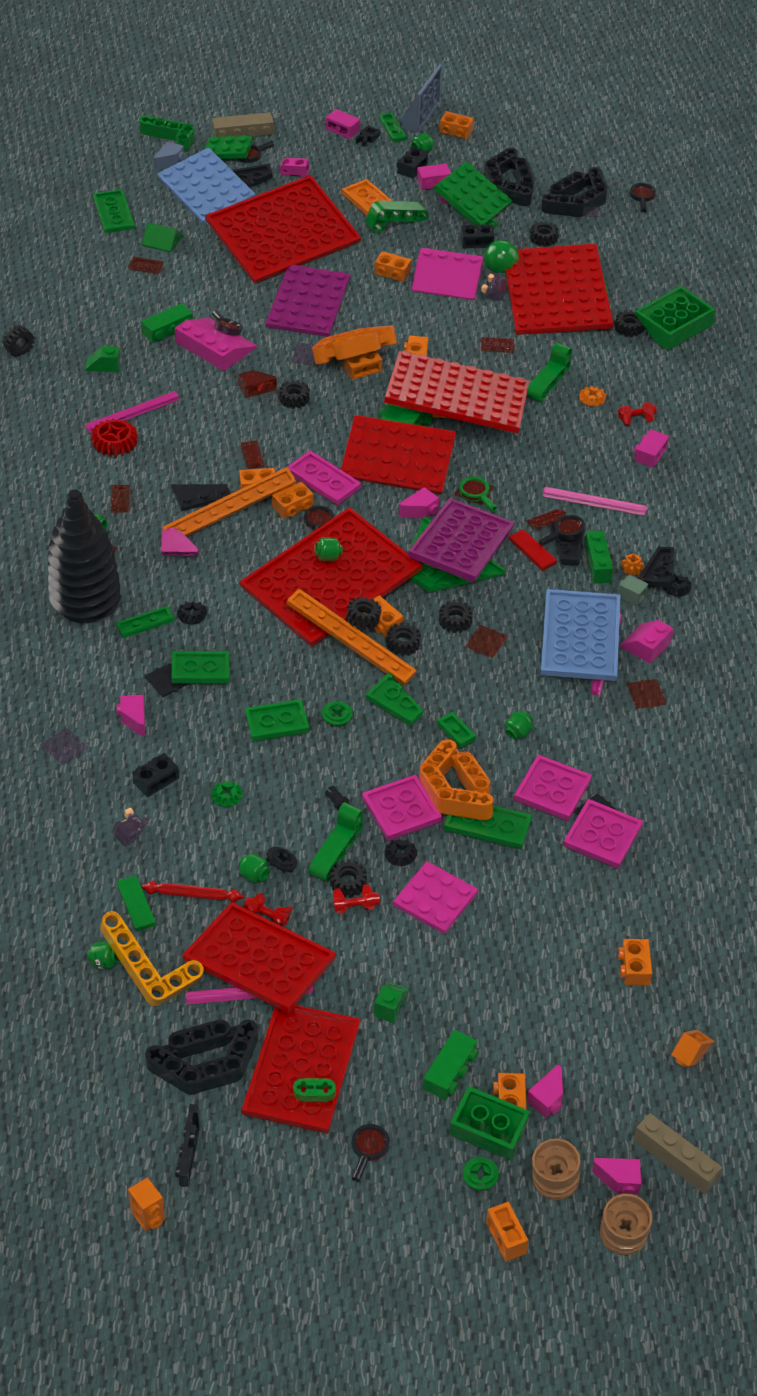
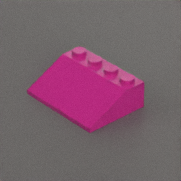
(447, 273)
(211, 344)

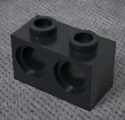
(410, 161)
(476, 236)
(155, 775)

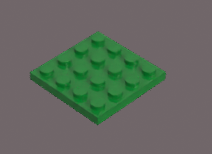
(472, 194)

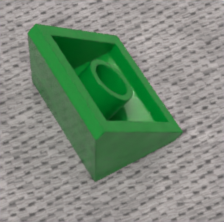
(161, 237)

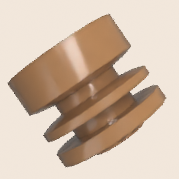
(556, 1169)
(630, 1213)

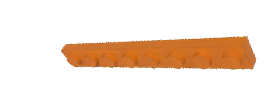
(234, 502)
(351, 637)

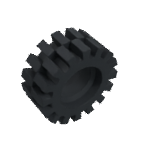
(544, 233)
(623, 327)
(13, 336)
(294, 400)
(367, 606)
(455, 609)
(403, 646)
(348, 869)

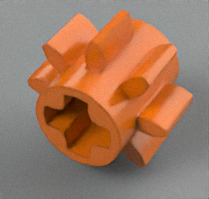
(632, 564)

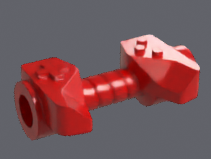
(647, 410)
(367, 900)
(256, 904)

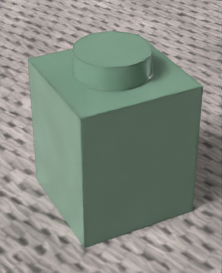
(632, 590)

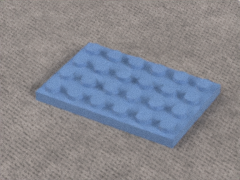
(205, 184)
(581, 635)

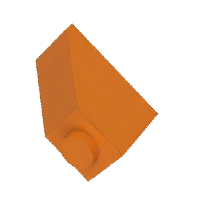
(691, 1048)

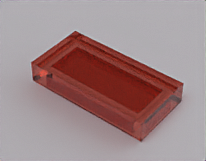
(146, 265)
(497, 345)
(252, 455)
(120, 498)
(546, 518)

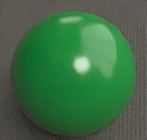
(500, 256)

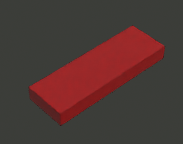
(532, 550)

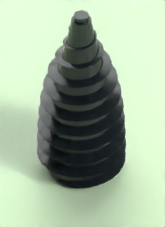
(82, 565)

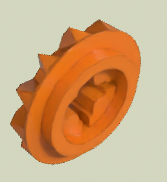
(592, 400)

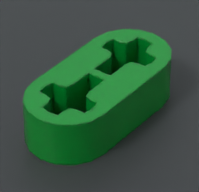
(314, 1090)

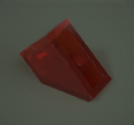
(256, 383)

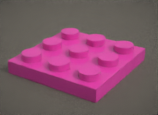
(553, 787)
(401, 807)
(603, 833)
(435, 897)

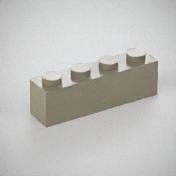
(241, 125)
(677, 1153)

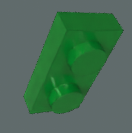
(456, 730)

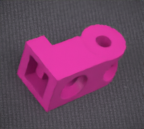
(295, 166)

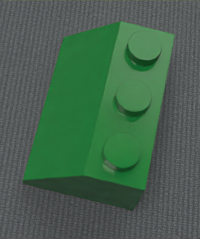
(489, 1123)

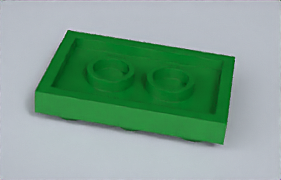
(230, 147)
(200, 667)
(276, 720)

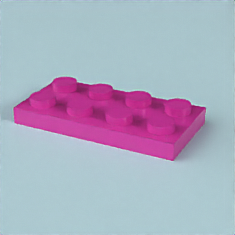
(324, 477)

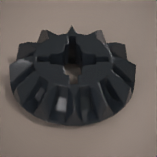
(684, 589)
(197, 616)
(400, 858)
(286, 860)

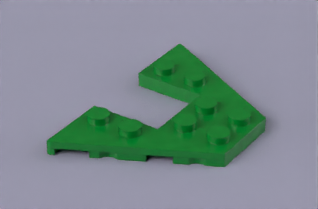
(435, 579)

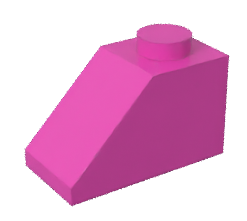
(419, 505)
(177, 544)
(132, 712)
(547, 1093)
(619, 1174)

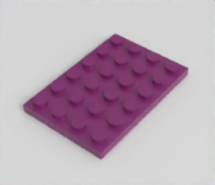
(308, 300)
(461, 540)

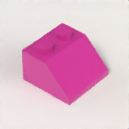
(648, 640)

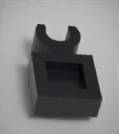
(368, 134)

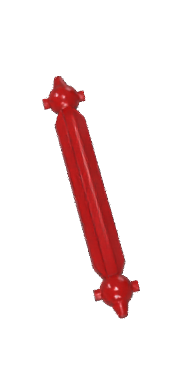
(192, 891)

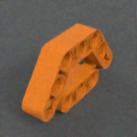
(353, 343)
(470, 803)

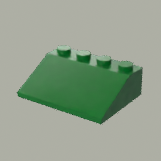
(676, 317)

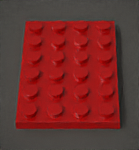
(398, 454)
(260, 957)
(299, 1047)

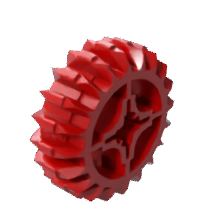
(114, 437)

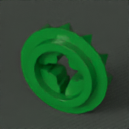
(337, 707)
(226, 800)
(473, 1167)

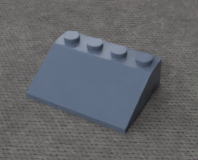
(423, 103)

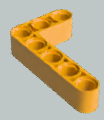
(144, 965)

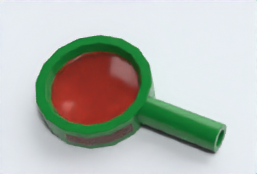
(476, 490)

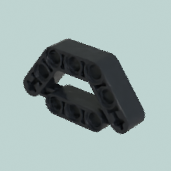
(518, 192)
(562, 199)
(168, 1057)

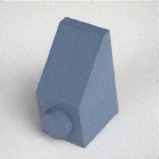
(169, 155)

